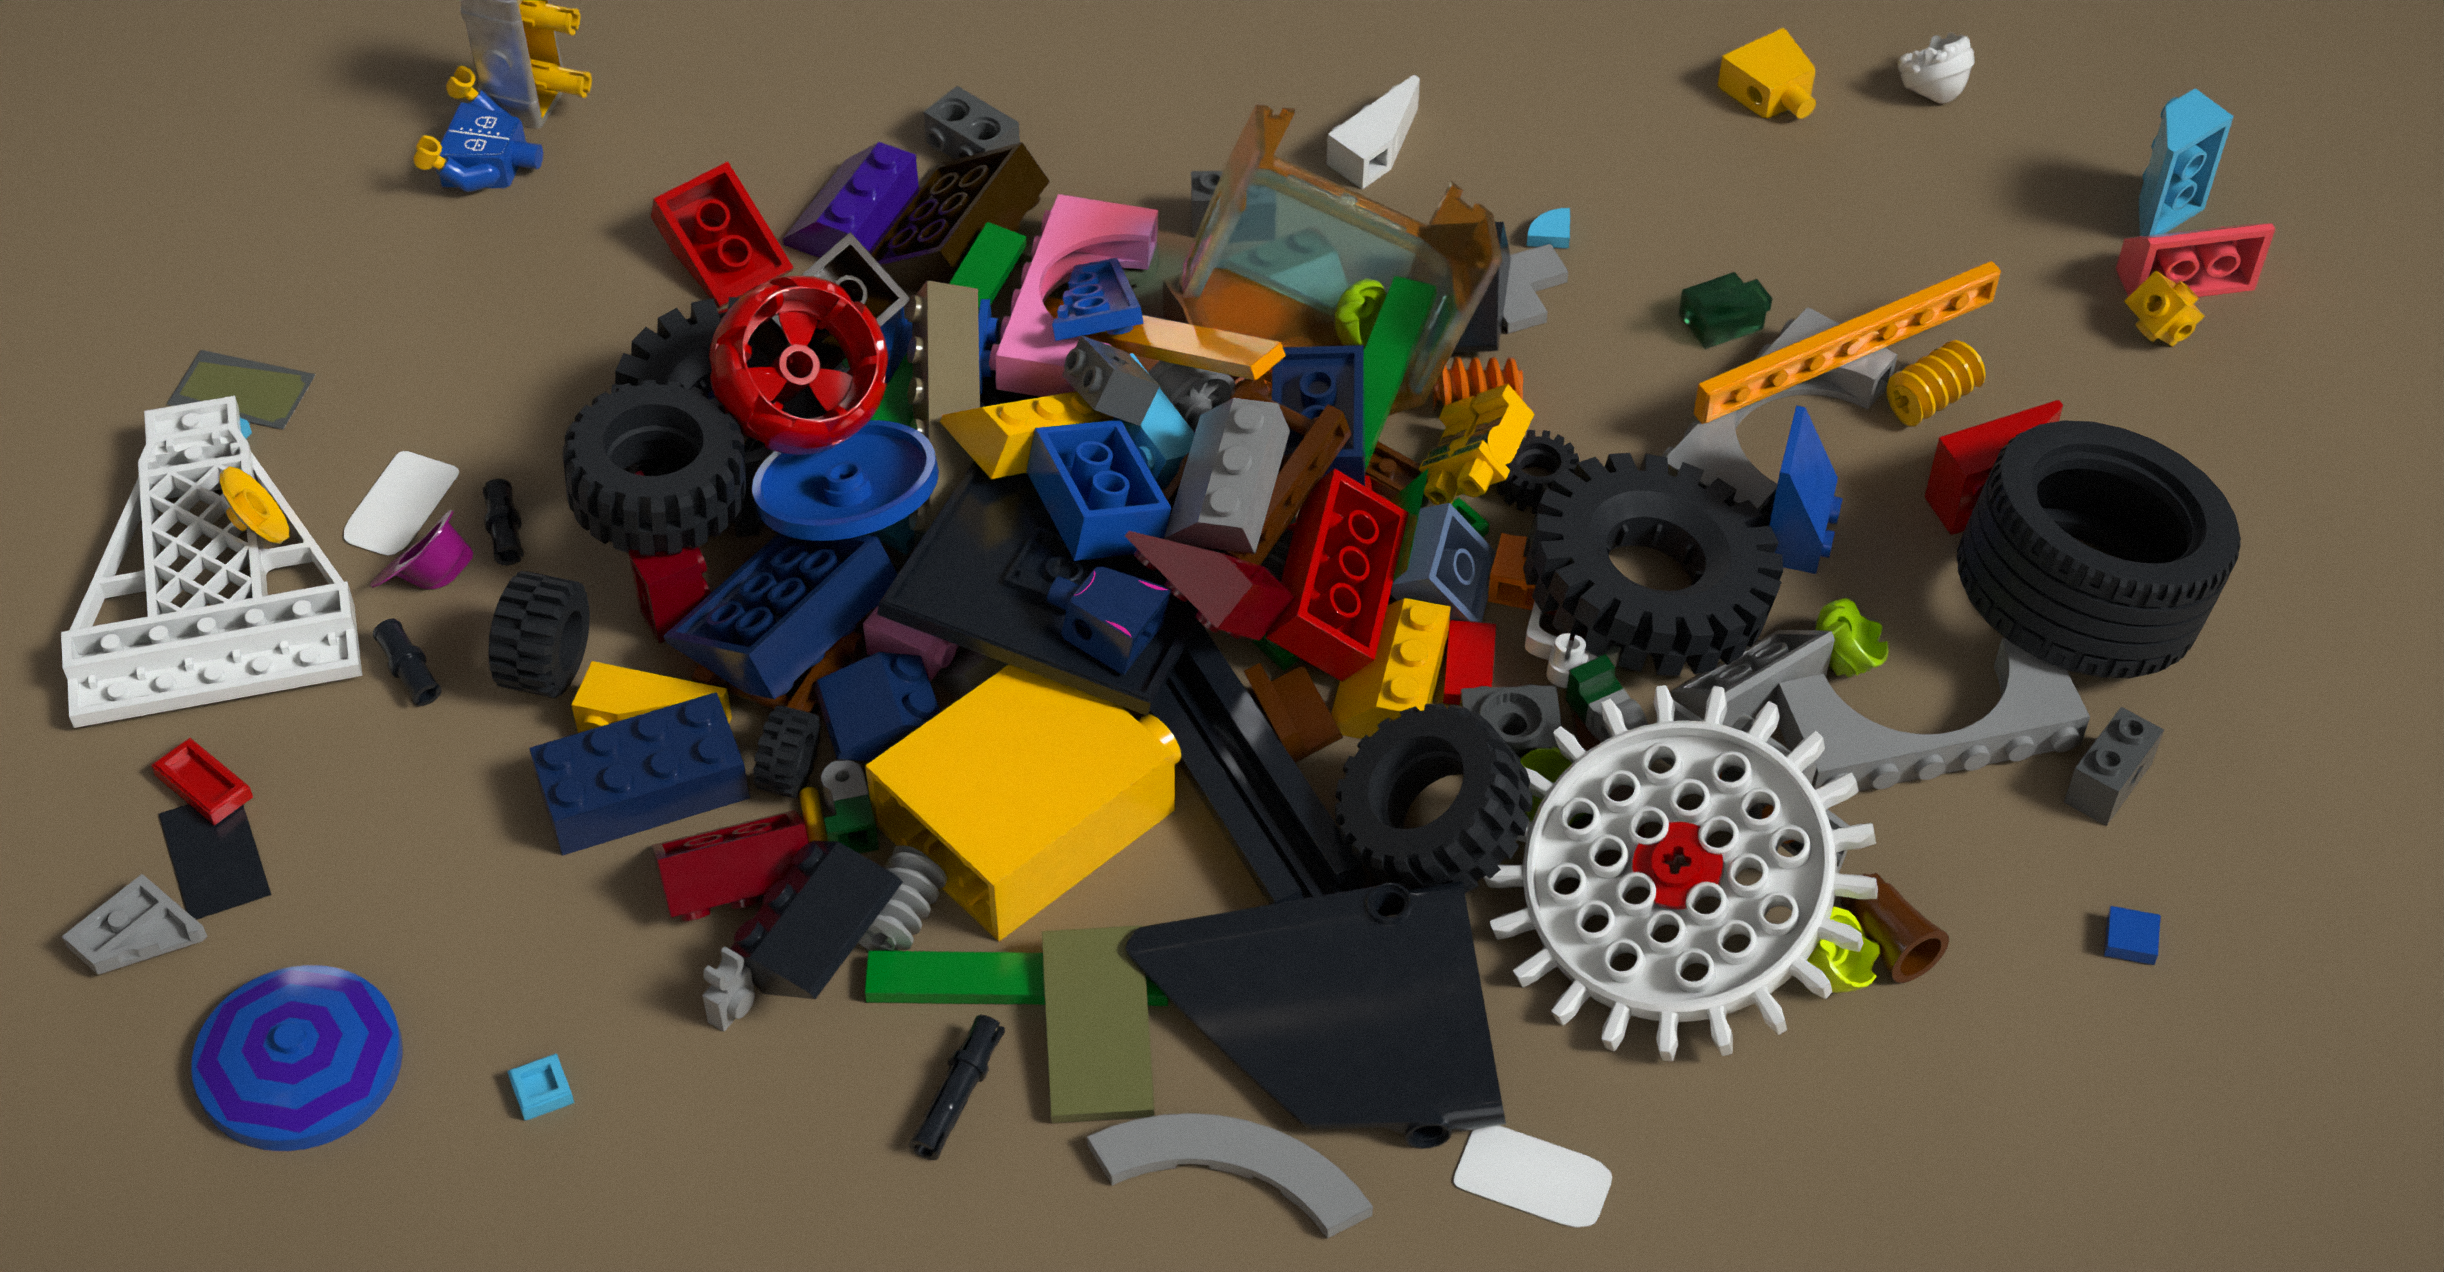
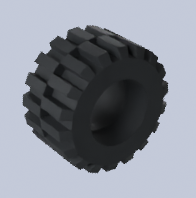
(539, 634)

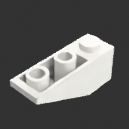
(1372, 138)

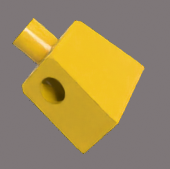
(1770, 76)

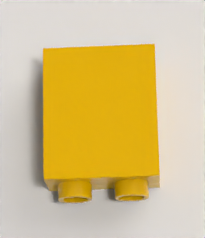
(1023, 792)

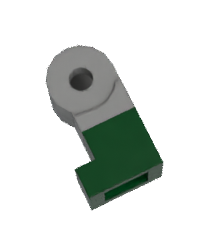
(1593, 684)
(849, 801)

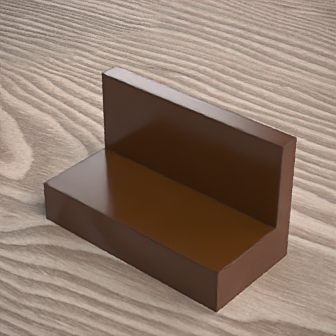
(1294, 710)

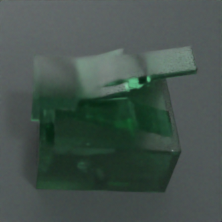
(1724, 309)

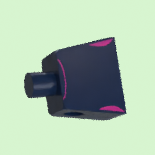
(1110, 615)

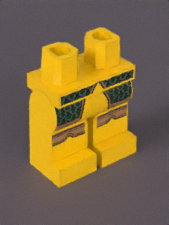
(1476, 444)

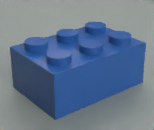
(1096, 487)

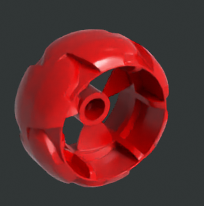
(802, 307)

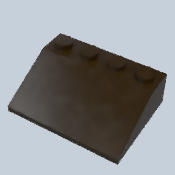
(951, 209)

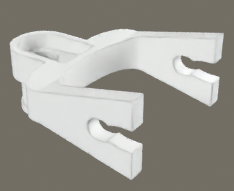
(1560, 650)

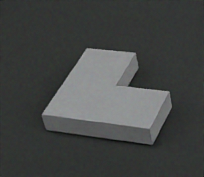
(1529, 273)

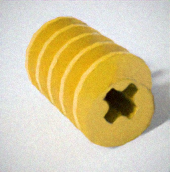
(1935, 382)

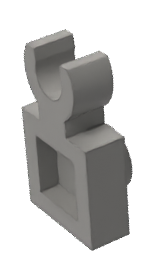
(730, 991)

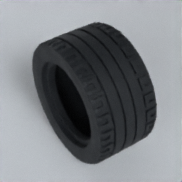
(2075, 602)

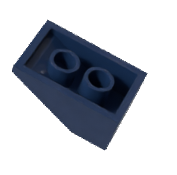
(1322, 376)

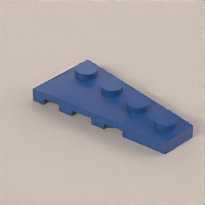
(1097, 302)

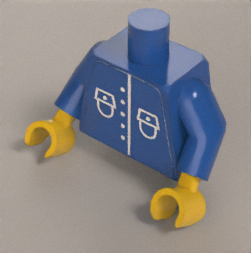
(481, 143)

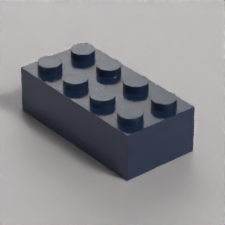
(640, 773)

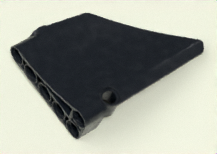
(1342, 1006)

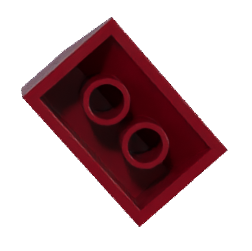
(728, 864)

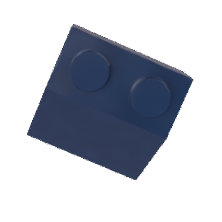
(875, 704)

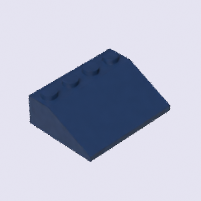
(784, 610)

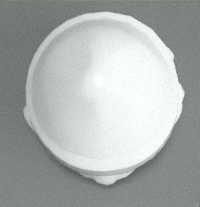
(1940, 69)

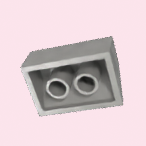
(1229, 476)

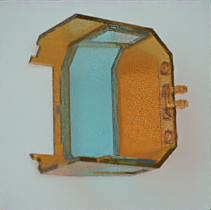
(1290, 243)

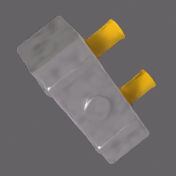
(520, 55)

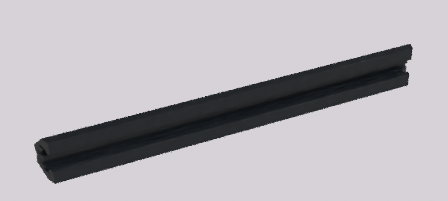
(1244, 768)

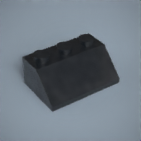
(813, 919)

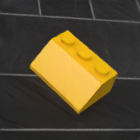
(1003, 434)
(1402, 672)

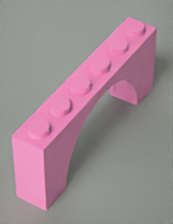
(1072, 235)

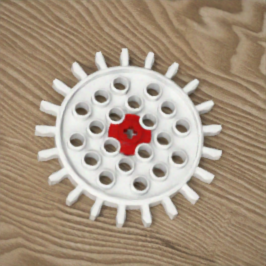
(1655, 984)

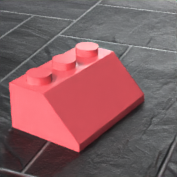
(2204, 259)

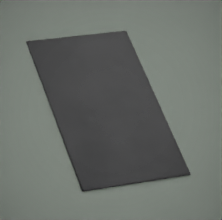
(216, 863)

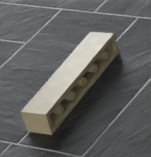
(943, 382)

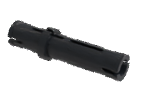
(964, 1072)

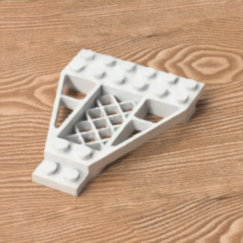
(198, 650)

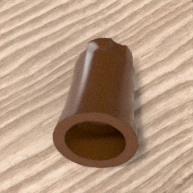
(1905, 937)

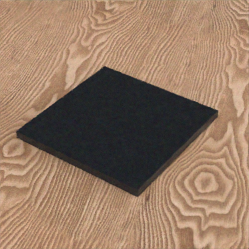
(986, 586)

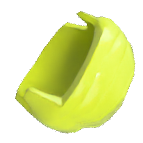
(1846, 968)

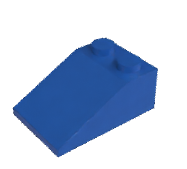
(1805, 498)

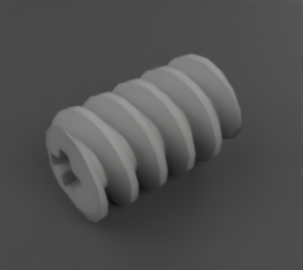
(910, 902)

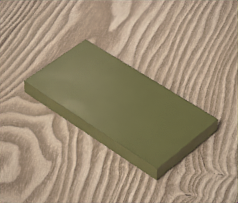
(1096, 1026)

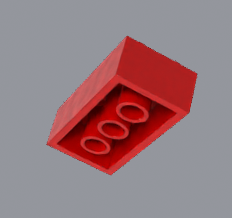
(1340, 575)

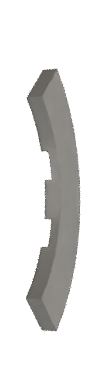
(1235, 1148)

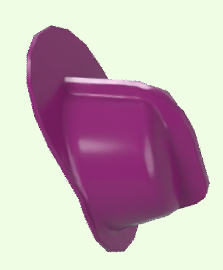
(432, 560)

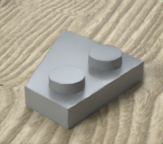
(132, 928)

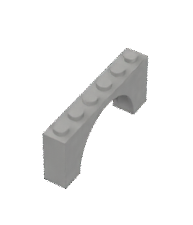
(1715, 443)
(2034, 717)

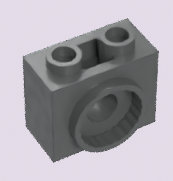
(1519, 714)

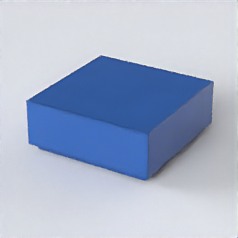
(2132, 935)

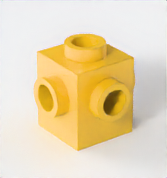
(2165, 309)

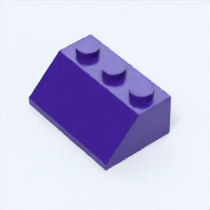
(857, 199)

